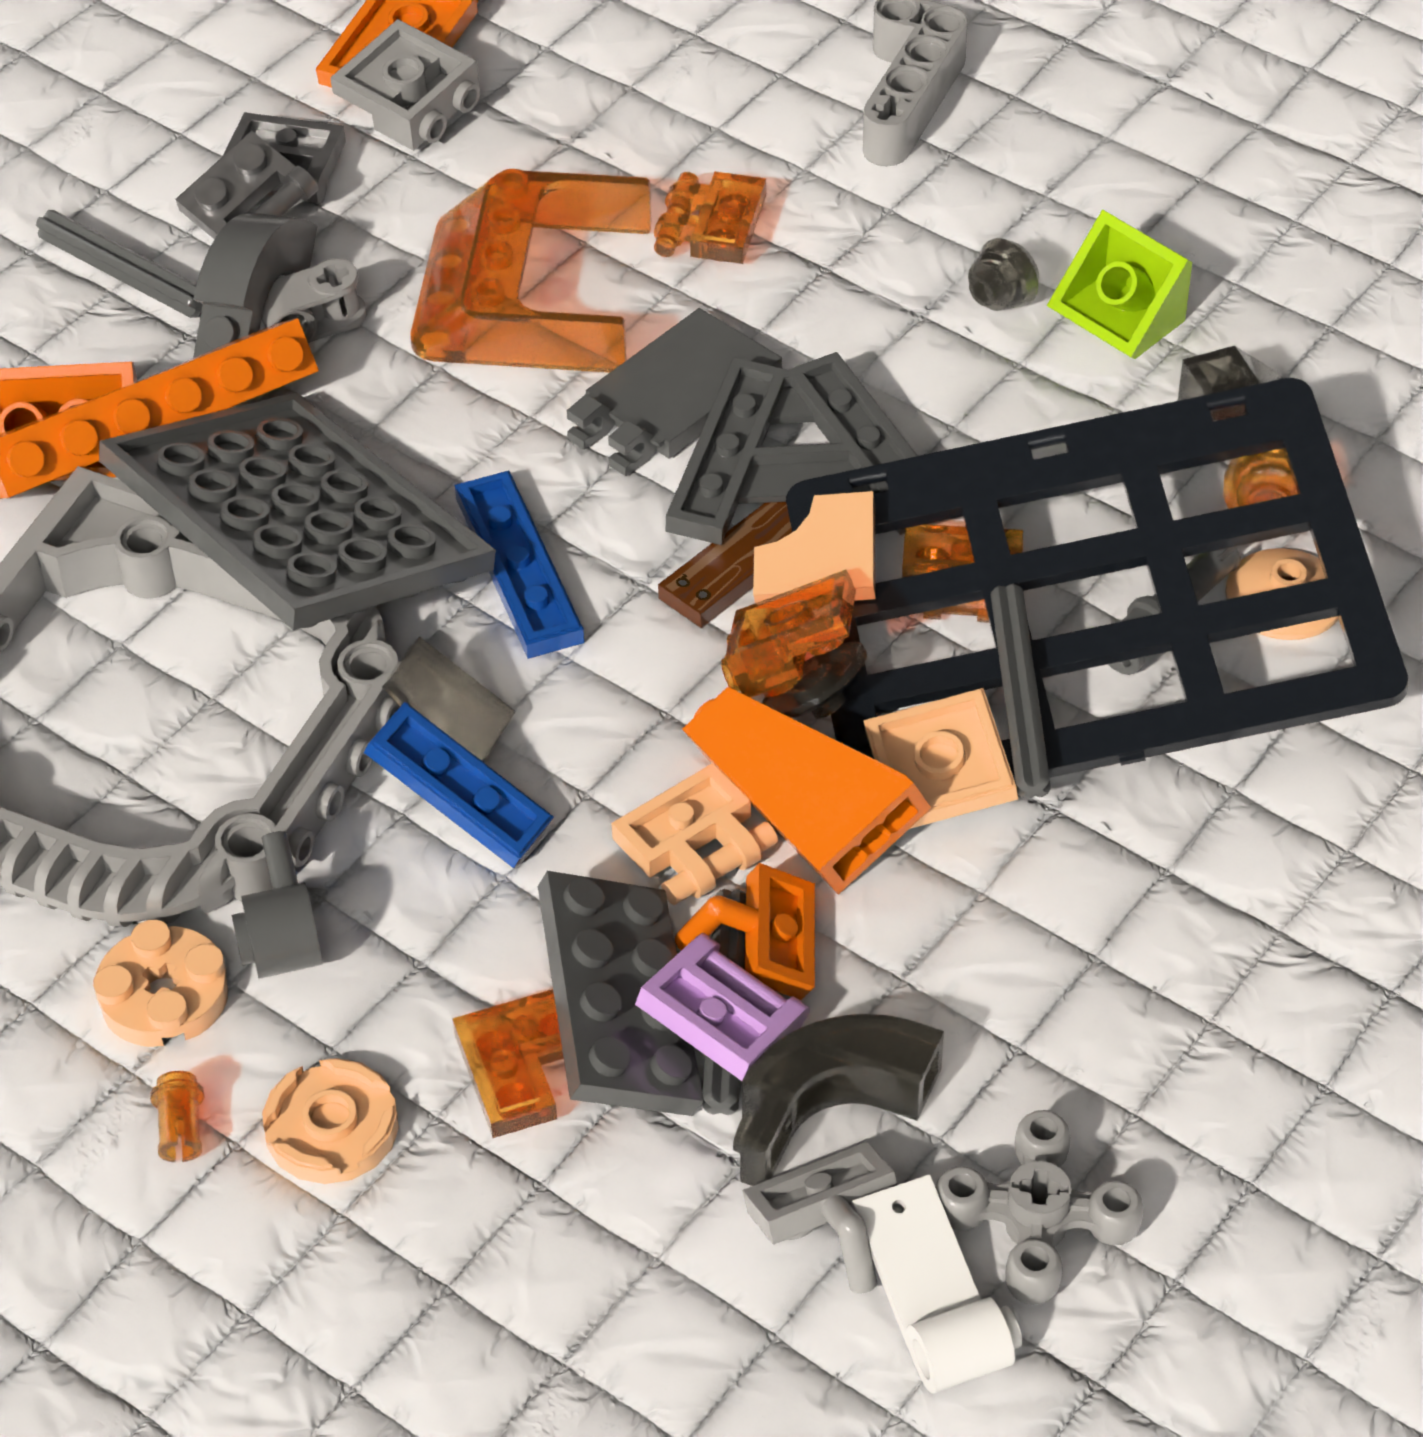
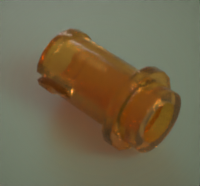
(177, 1101)

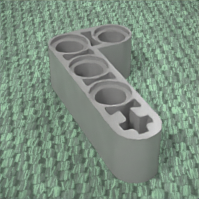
(926, 56)

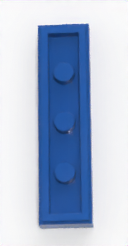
(522, 565)

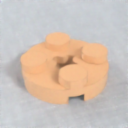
(157, 953)

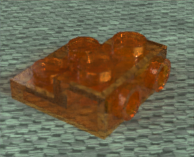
(773, 635)

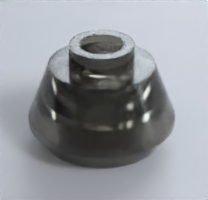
(1003, 276)

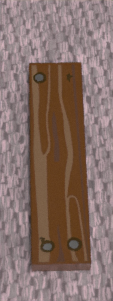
(724, 571)

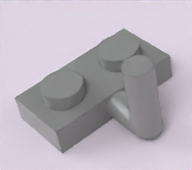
(823, 1194)

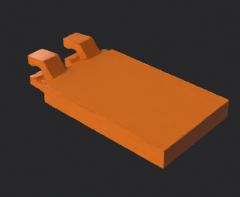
(437, 18)

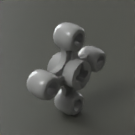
(1039, 1206)

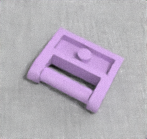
(719, 1006)

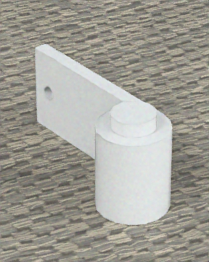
(932, 1290)

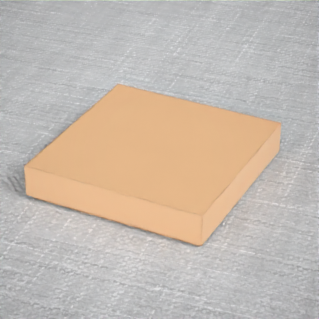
(947, 752)

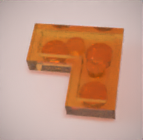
(505, 1057)

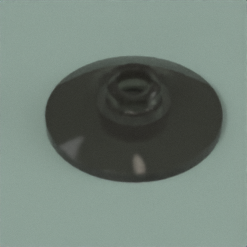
(821, 683)

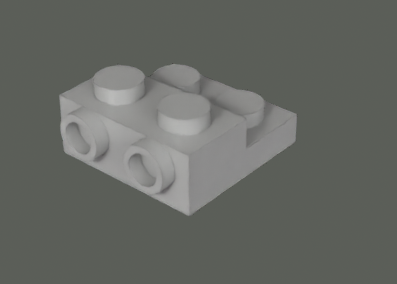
(409, 84)

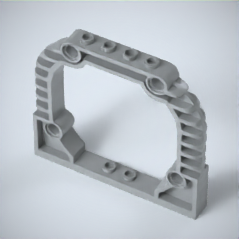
(108, 536)

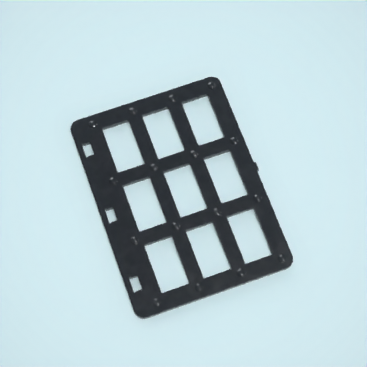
(1135, 451)

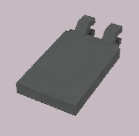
(662, 391)

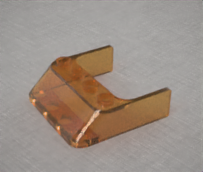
(478, 264)

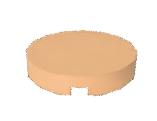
(330, 1121)

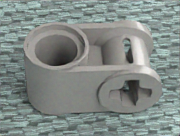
(314, 300)

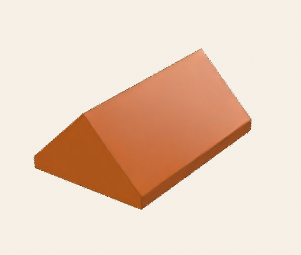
(45, 390)

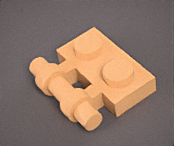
(685, 819)

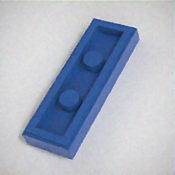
(458, 784)

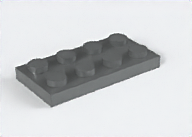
(601, 951)

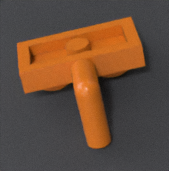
(776, 928)

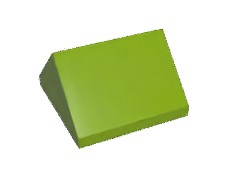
(1124, 287)

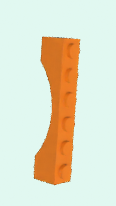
(188, 390)

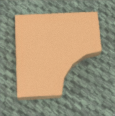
(830, 539)

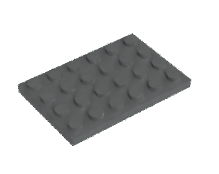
(296, 509)

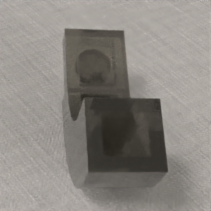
(830, 1064)

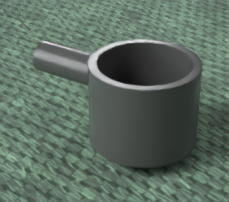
(278, 923)

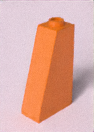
(812, 790)

